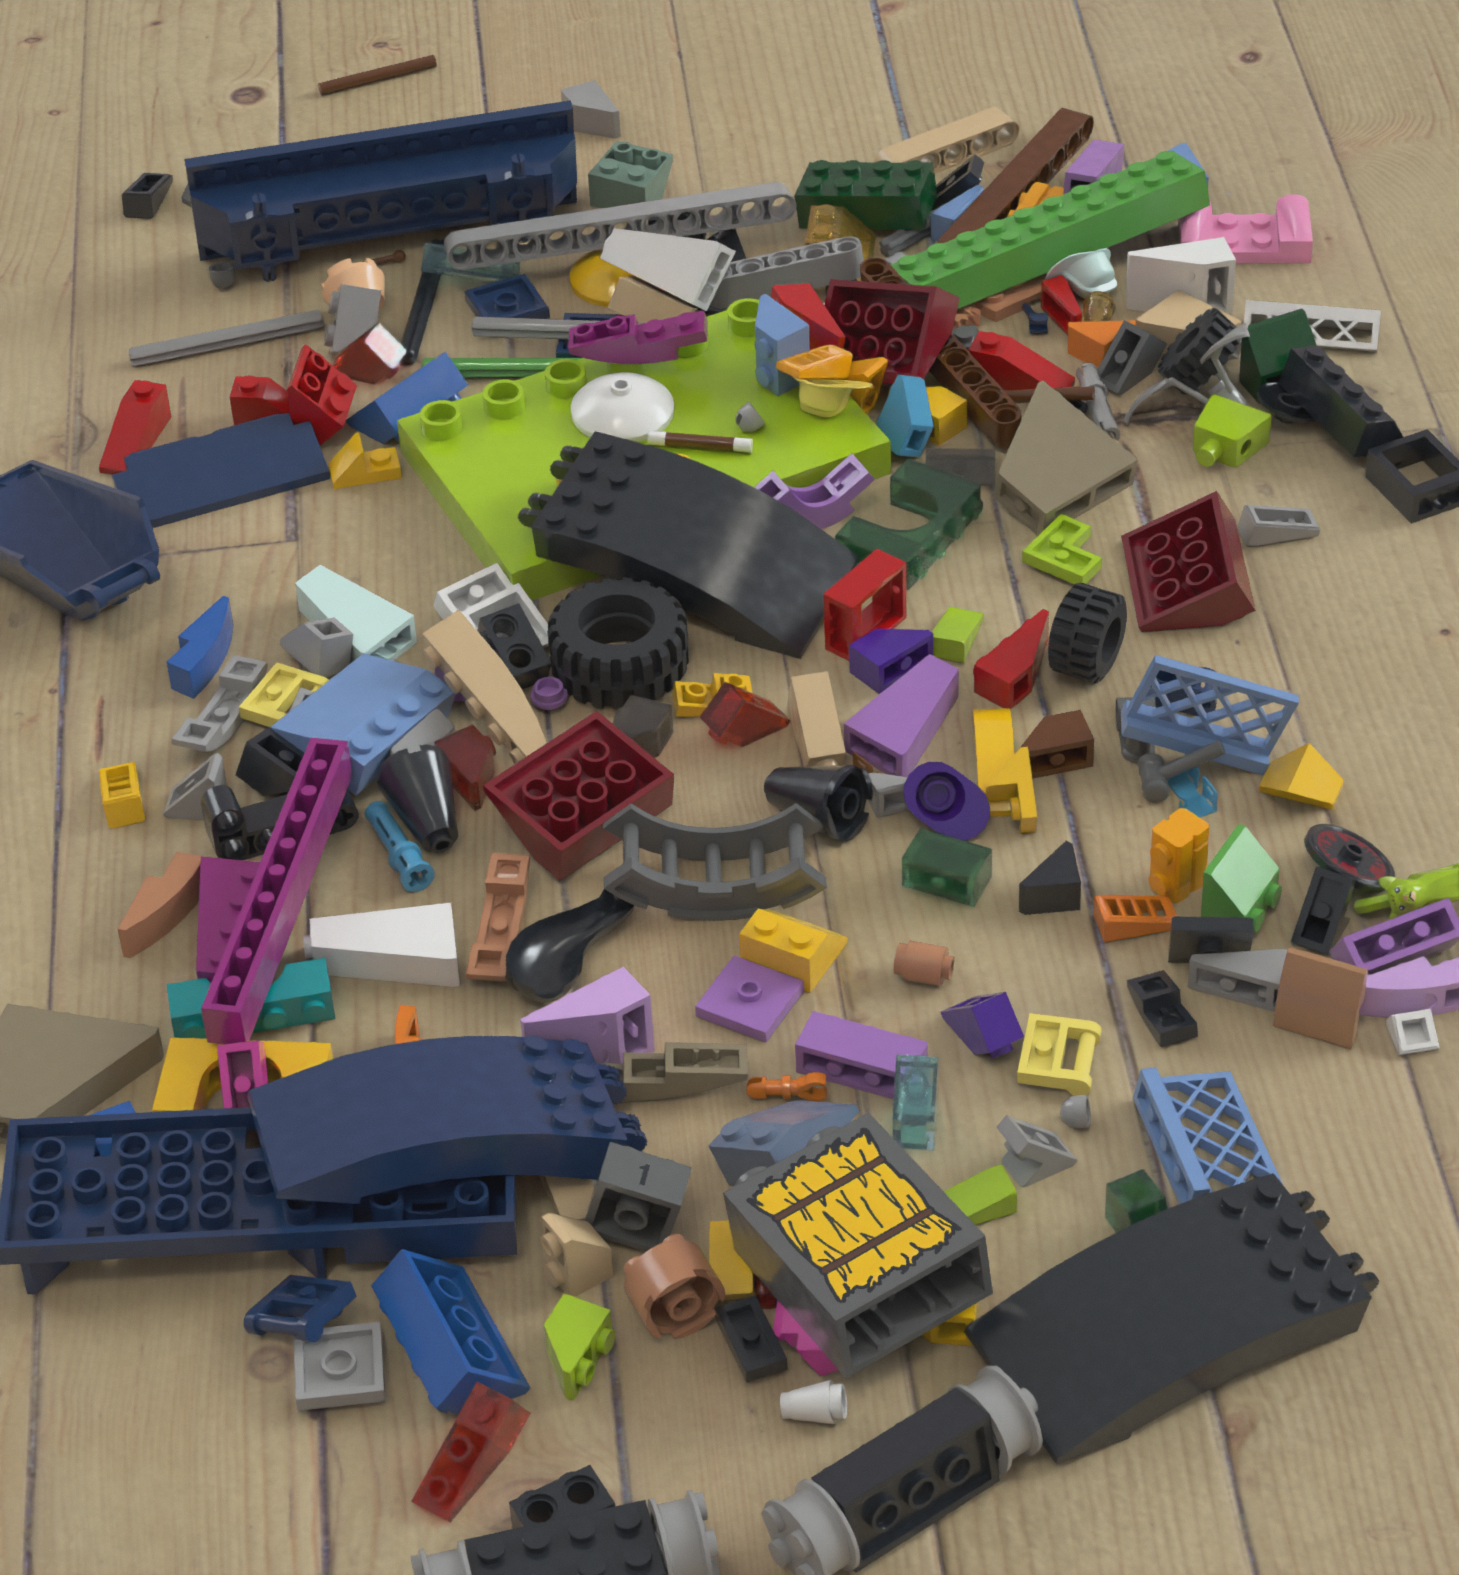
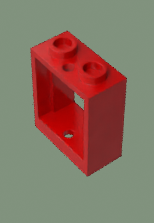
(875, 576)

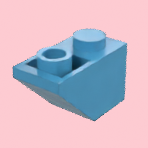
(906, 416)

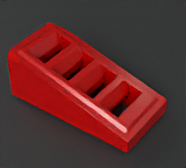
(1059, 302)

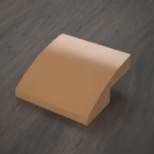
(1320, 997)

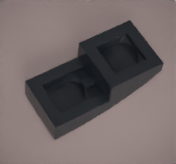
(1161, 1008)

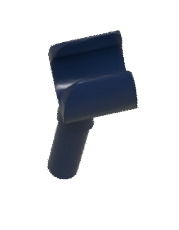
(1037, 321)

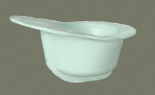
(1086, 272)

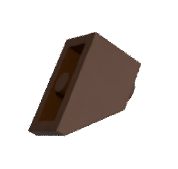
(1060, 744)

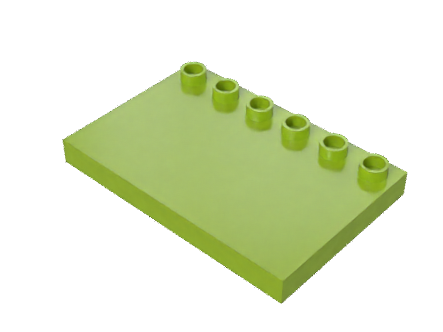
(498, 445)

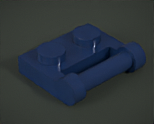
(304, 1297)

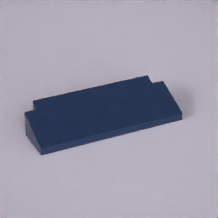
(223, 468)

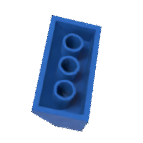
(446, 1330)

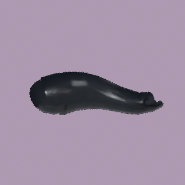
(550, 952)

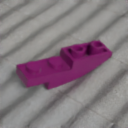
(626, 342)

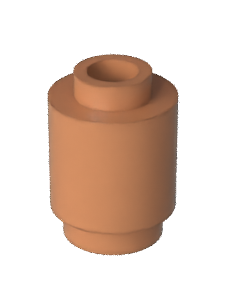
(923, 963)

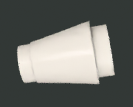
(815, 1403)

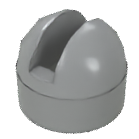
(748, 418)
(1076, 1111)

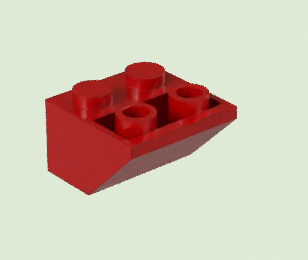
(319, 394)

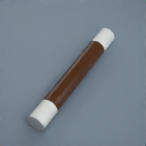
(700, 441)

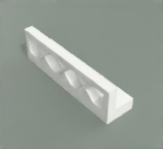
(1337, 317)

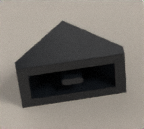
(1052, 885)

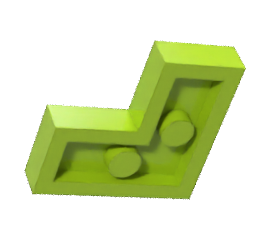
(1059, 551)

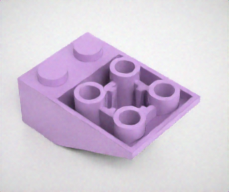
(606, 1014)

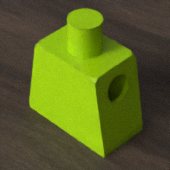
(1229, 432)

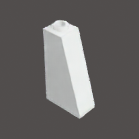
(673, 263)
(388, 945)

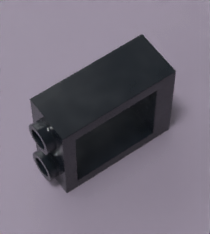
(1411, 500)

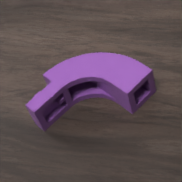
(826, 500)

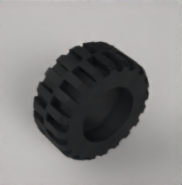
(617, 613)

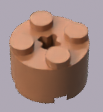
(673, 1288)

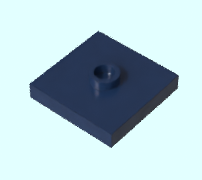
(507, 299)

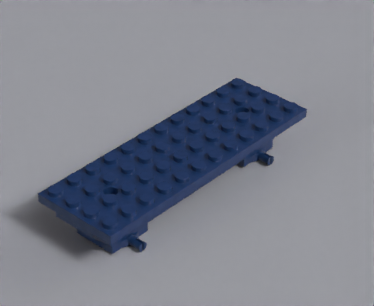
(382, 183)

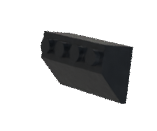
(1336, 401)

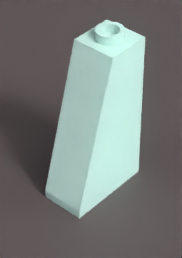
(376, 624)

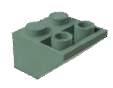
(628, 176)

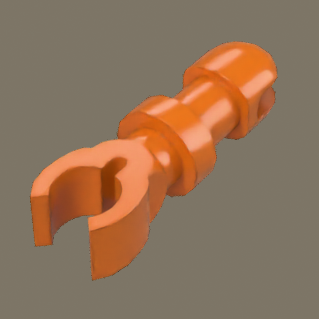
(760, 1087)

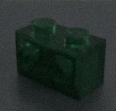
(947, 867)

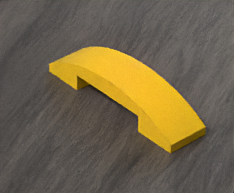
(993, 750)

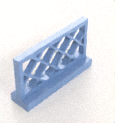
(1185, 734)
(1177, 1143)

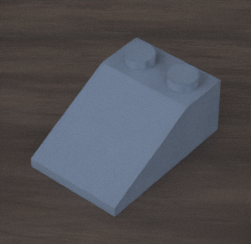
(774, 1134)

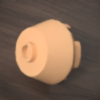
(357, 274)

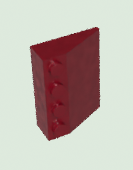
(893, 322)
(1188, 568)
(575, 785)

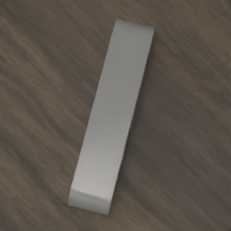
(801, 265)

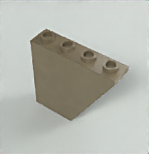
(1060, 463)
(67, 1062)

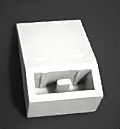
(1197, 268)

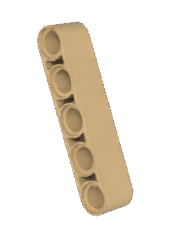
(956, 141)

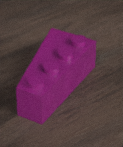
(221, 897)

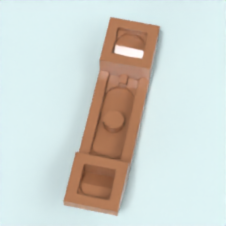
(501, 916)

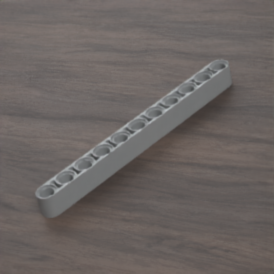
(606, 219)

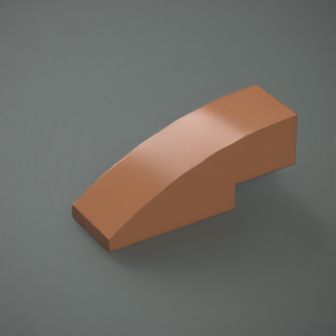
(161, 904)

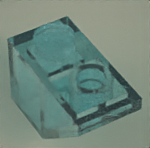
(916, 1101)

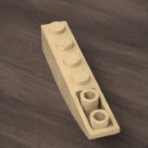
(485, 683)

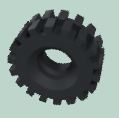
(1184, 355)

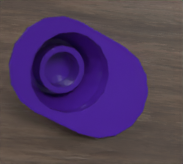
(946, 800)

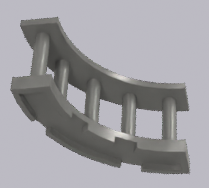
(713, 898)

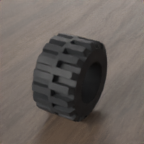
(1087, 632)

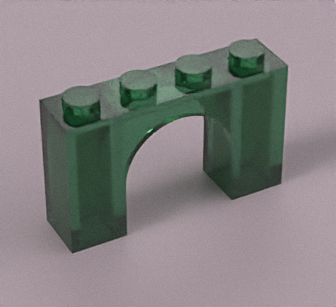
(931, 493)

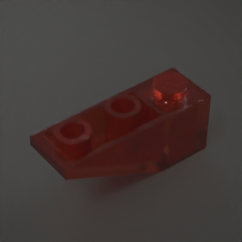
(471, 1451)

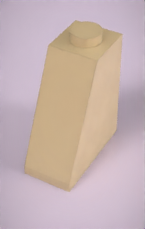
(646, 301)
(1173, 315)
(815, 720)

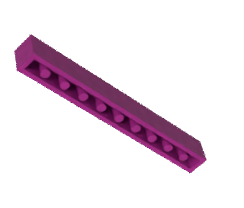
(277, 893)

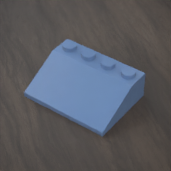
(369, 707)

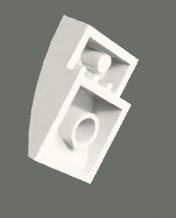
(485, 594)

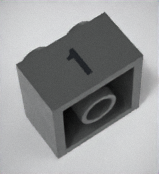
(636, 1197)

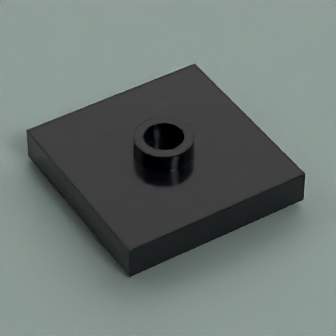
(1208, 936)

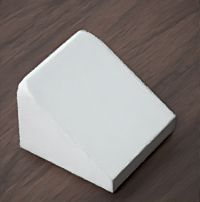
(1413, 1032)

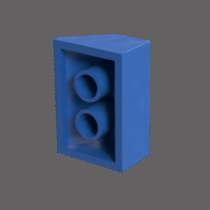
(430, 383)

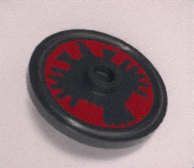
(1348, 855)

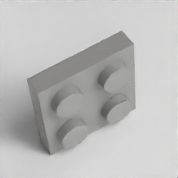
(340, 1367)

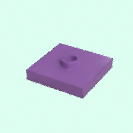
(749, 998)

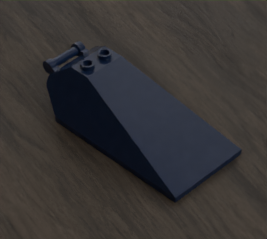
(73, 539)

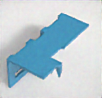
(1193, 801)

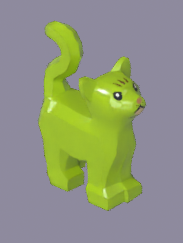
(1413, 893)

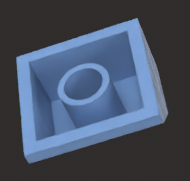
(777, 336)

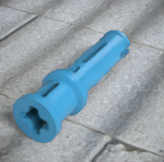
(403, 854)

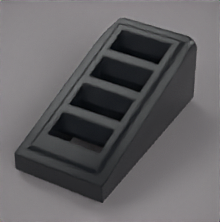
(146, 195)

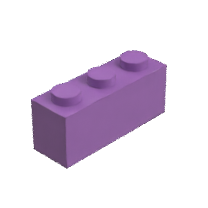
(1401, 938)
(853, 1053)

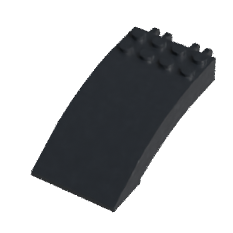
(693, 533)
(1172, 1312)

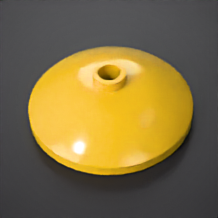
(595, 278)

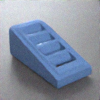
(948, 213)

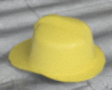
(826, 396)

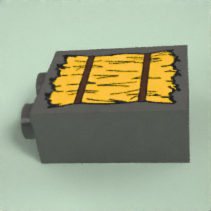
(858, 1243)

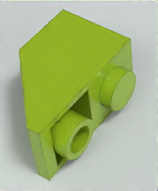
(575, 1341)

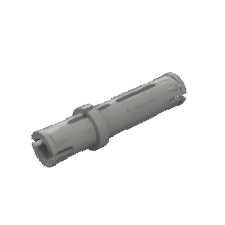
(1098, 408)

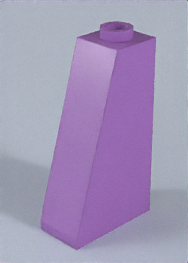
(1095, 161)
(904, 717)

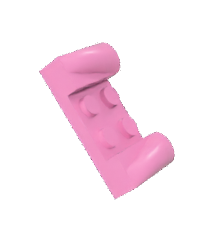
(1257, 237)

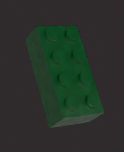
(874, 192)

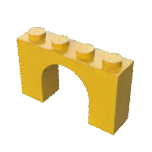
(193, 1071)

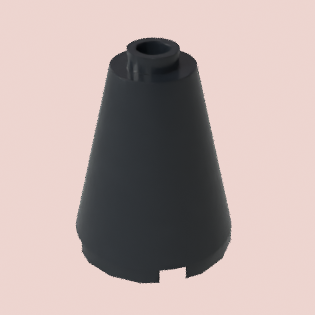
(829, 793)
(422, 795)

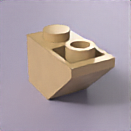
(574, 1254)

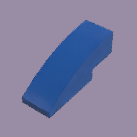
(201, 649)

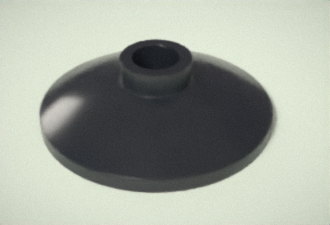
(1282, 404)

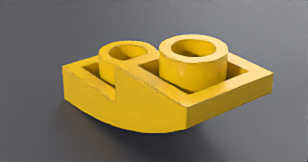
(693, 697)
(727, 1264)

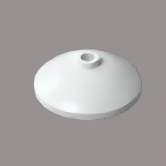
(622, 406)

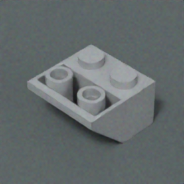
(354, 314)

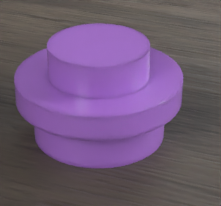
(548, 693)

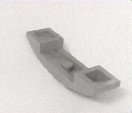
(222, 715)

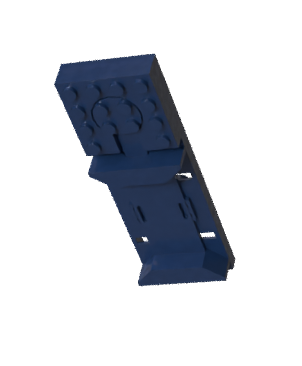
(194, 1189)

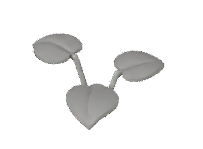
(1223, 388)

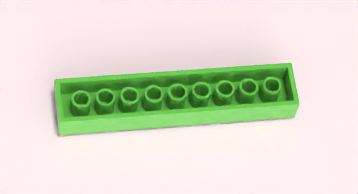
(1073, 223)

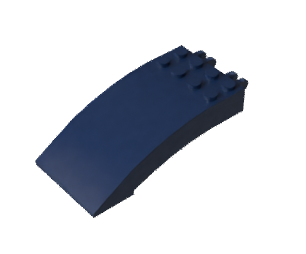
(440, 1115)

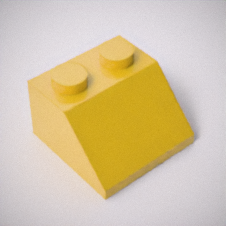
(790, 946)

